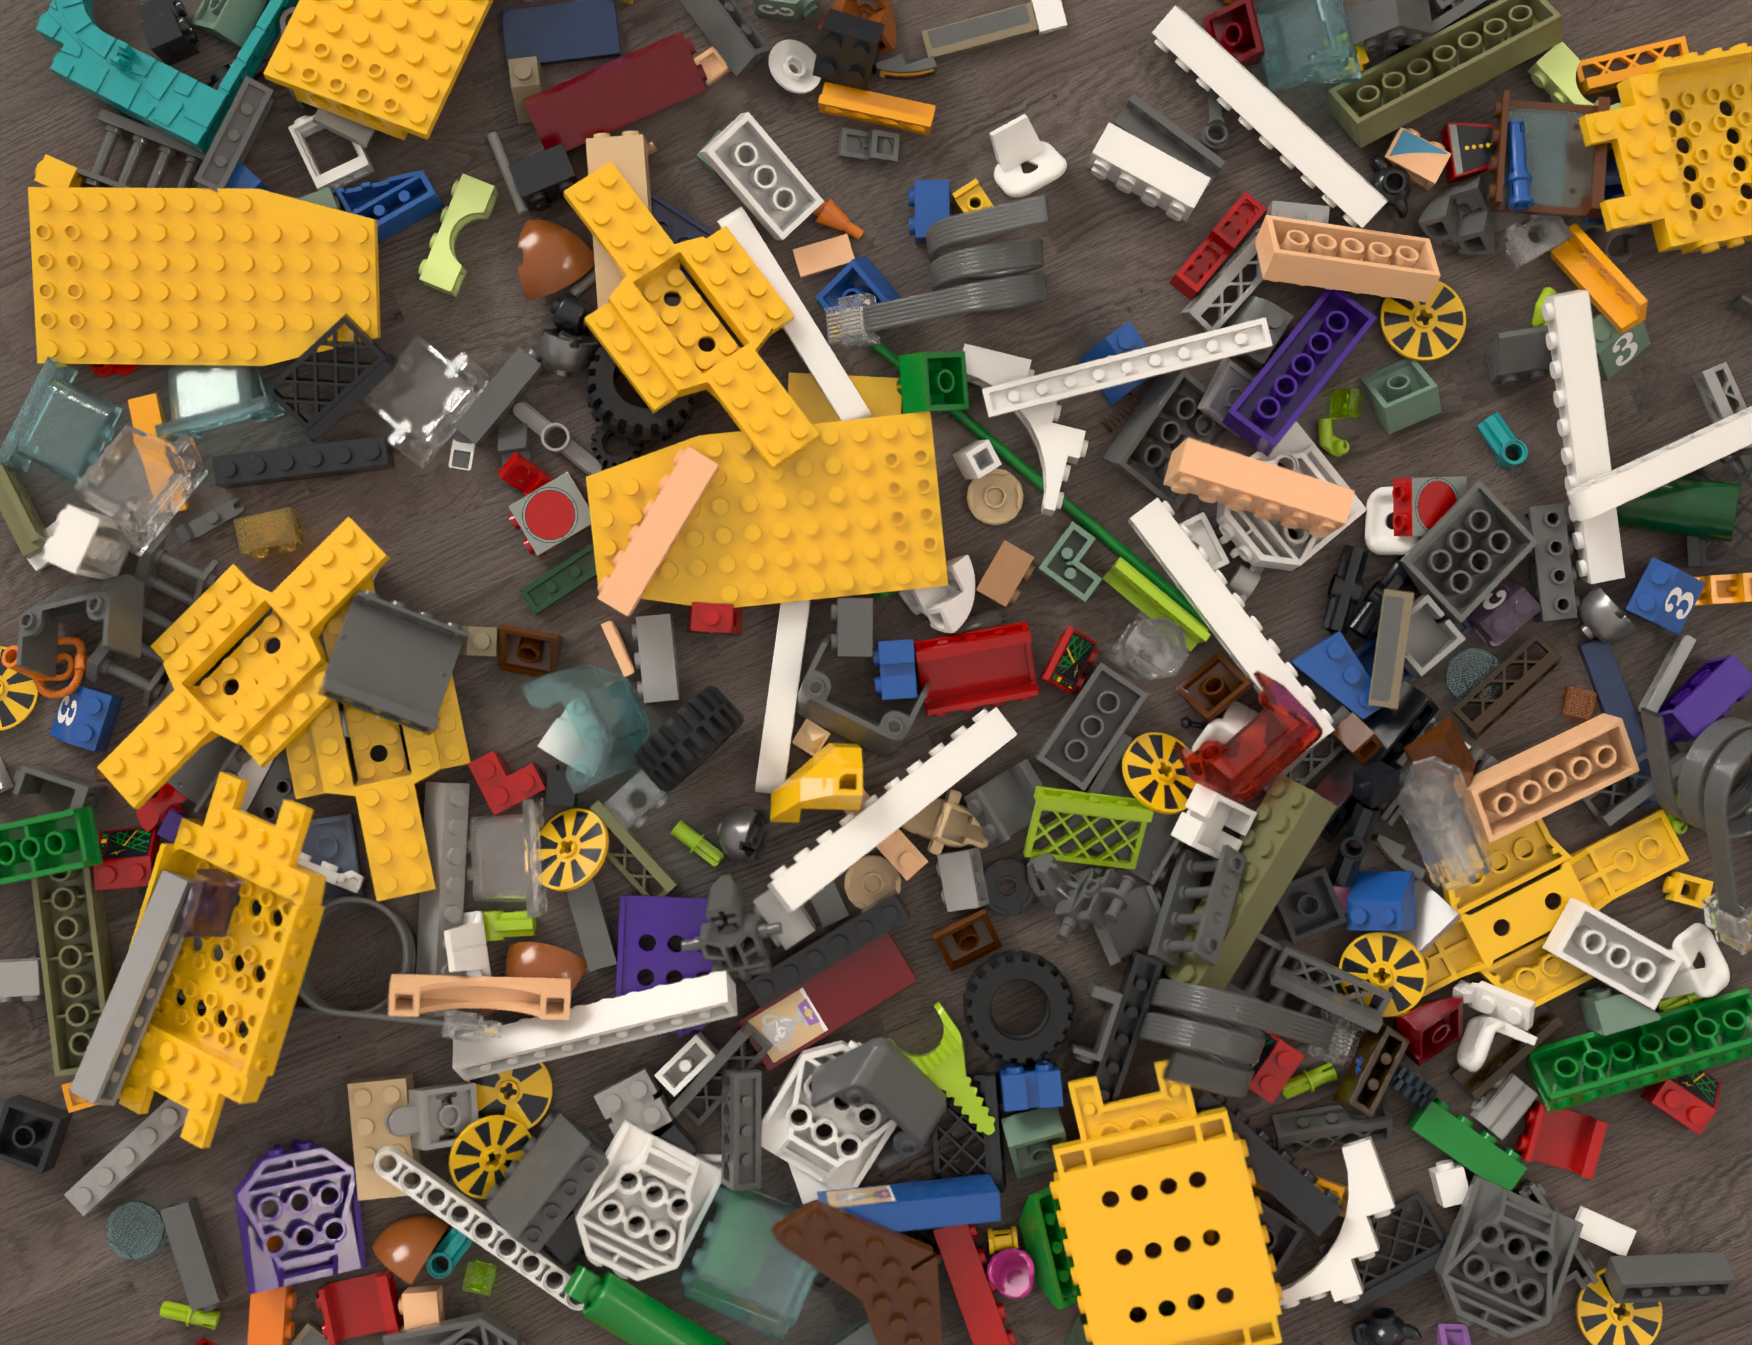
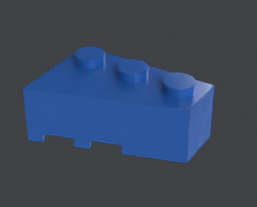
(393, 202)
(1337, 673)

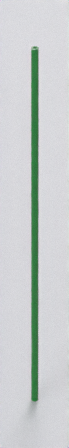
(1067, 504)

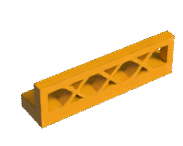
(1608, 80)
(876, 108)
(1607, 285)

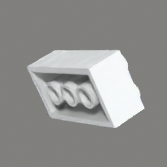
(1147, 173)
(761, 176)
(86, 544)
(1612, 953)

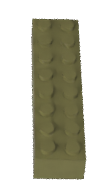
(1444, 67)
(1275, 849)
(73, 961)

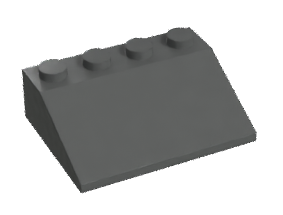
(1157, 428)
(1467, 553)
(537, 1172)

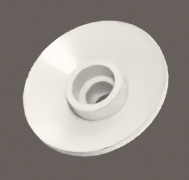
(798, 58)

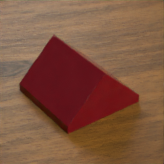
(1237, 31)

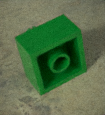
(933, 382)

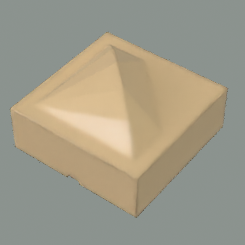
(811, 737)

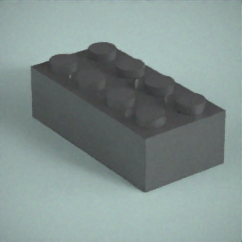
(1091, 726)

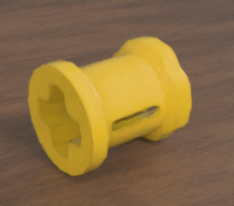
(1002, 1239)

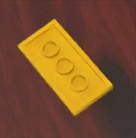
(878, 394)

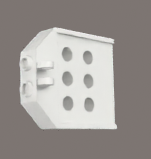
(1267, 541)
(799, 1141)
(634, 1248)

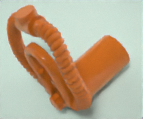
(79, 665)

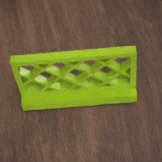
(1153, 601)
(1087, 804)

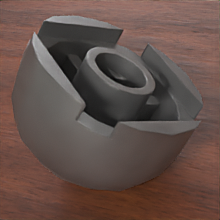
(566, 352)
(1603, 618)
(743, 834)

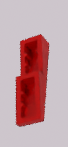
(1218, 245)

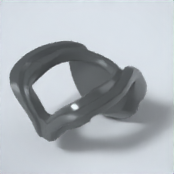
(1597, 233)

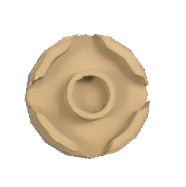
(995, 497)
(870, 880)

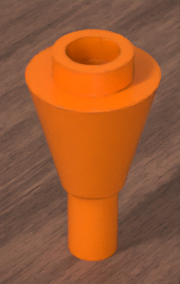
(832, 216)

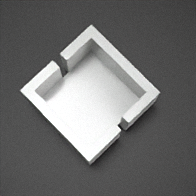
(1206, 818)

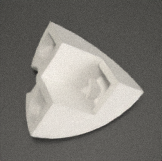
(946, 605)
(563, 740)

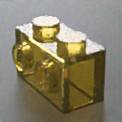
(269, 532)

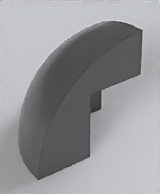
(1461, 218)

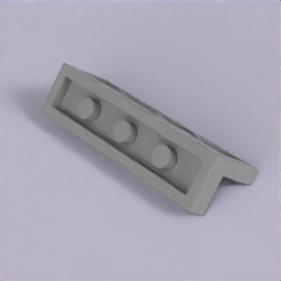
(1222, 279)
(1718, 406)

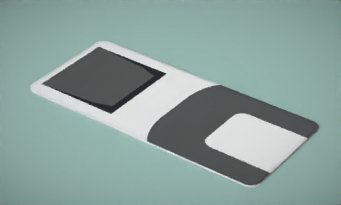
(461, 452)

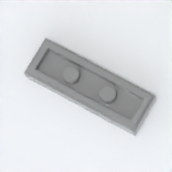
(1667, 673)

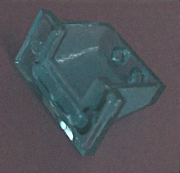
(1306, 43)
(214, 397)
(59, 425)

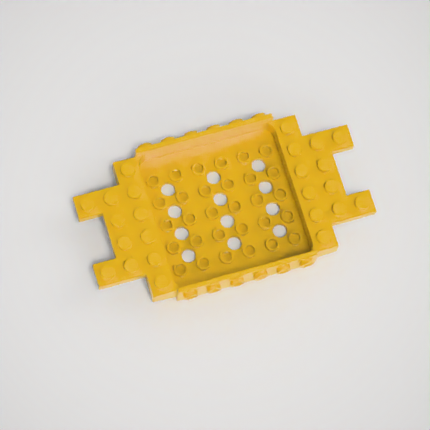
(1654, 167)
(189, 1053)
(1143, 1144)

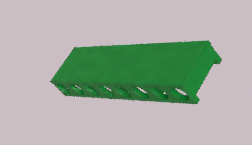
(48, 845)
(1677, 1045)

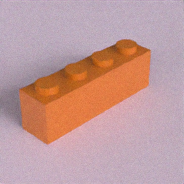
(271, 1311)

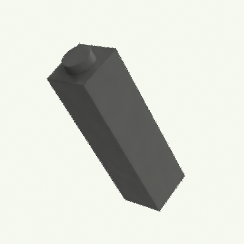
(500, 396)
(593, 925)
(194, 1254)

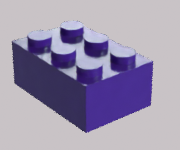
(1705, 698)

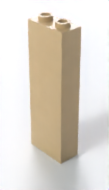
(630, 157)

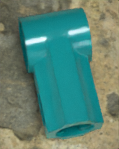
(1500, 437)
(453, 1249)

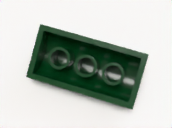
(1685, 508)

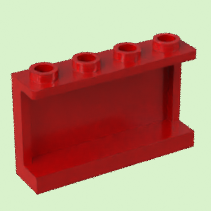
(976, 668)

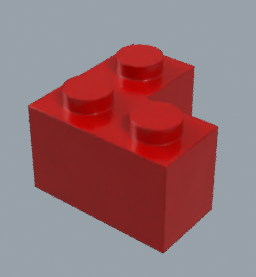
(501, 787)

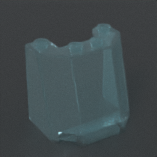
(603, 716)
(744, 1266)

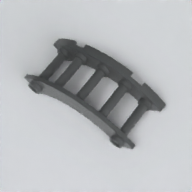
(148, 564)

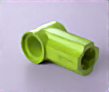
(508, 924)

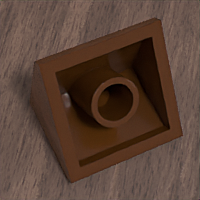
(528, 651)
(1213, 687)
(1445, 743)
(966, 938)

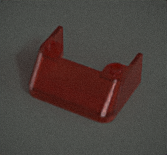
(1258, 750)

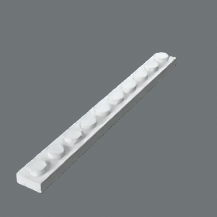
(1127, 367)

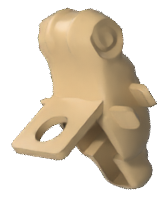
(947, 824)

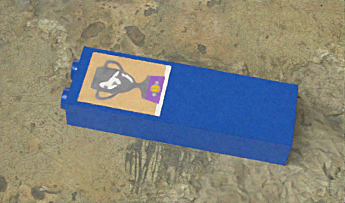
(921, 1202)

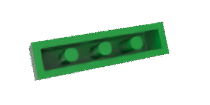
(1466, 1145)

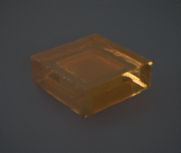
(1578, 703)

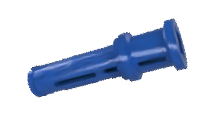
(1518, 177)

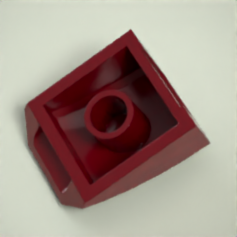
(1431, 1027)

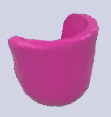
(1012, 1273)

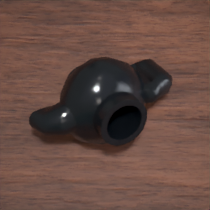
(1392, 184)
(1383, 1329)

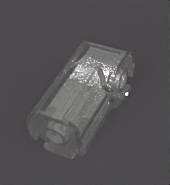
(1150, 649)
(1443, 823)

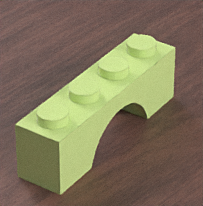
(1558, 77)
(470, 202)

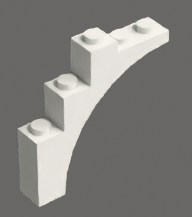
(1053, 441)
(1337, 1269)

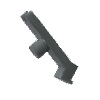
(209, 521)

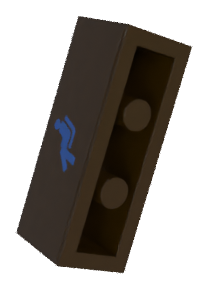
(1371, 1071)

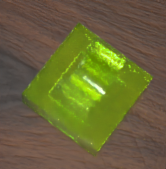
(1345, 404)
(479, 1277)

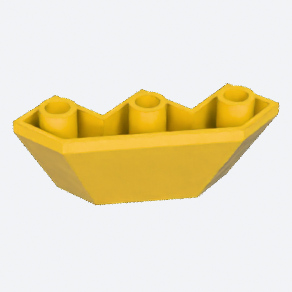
(824, 782)

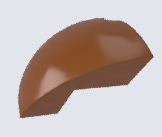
(874, 10)
(551, 258)
(543, 961)
(409, 1243)

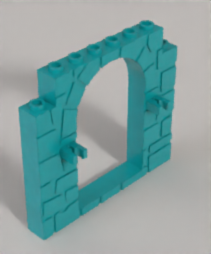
(144, 85)

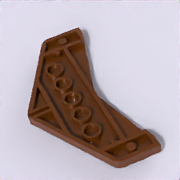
(878, 1265)

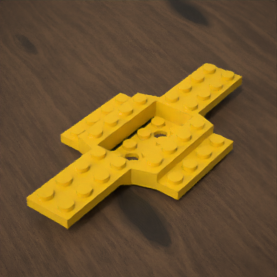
(659, 342)
(274, 691)
(386, 788)
(1588, 875)

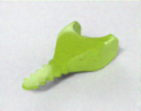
(948, 1071)

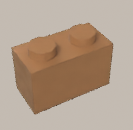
(1005, 574)

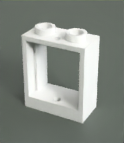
(338, 176)

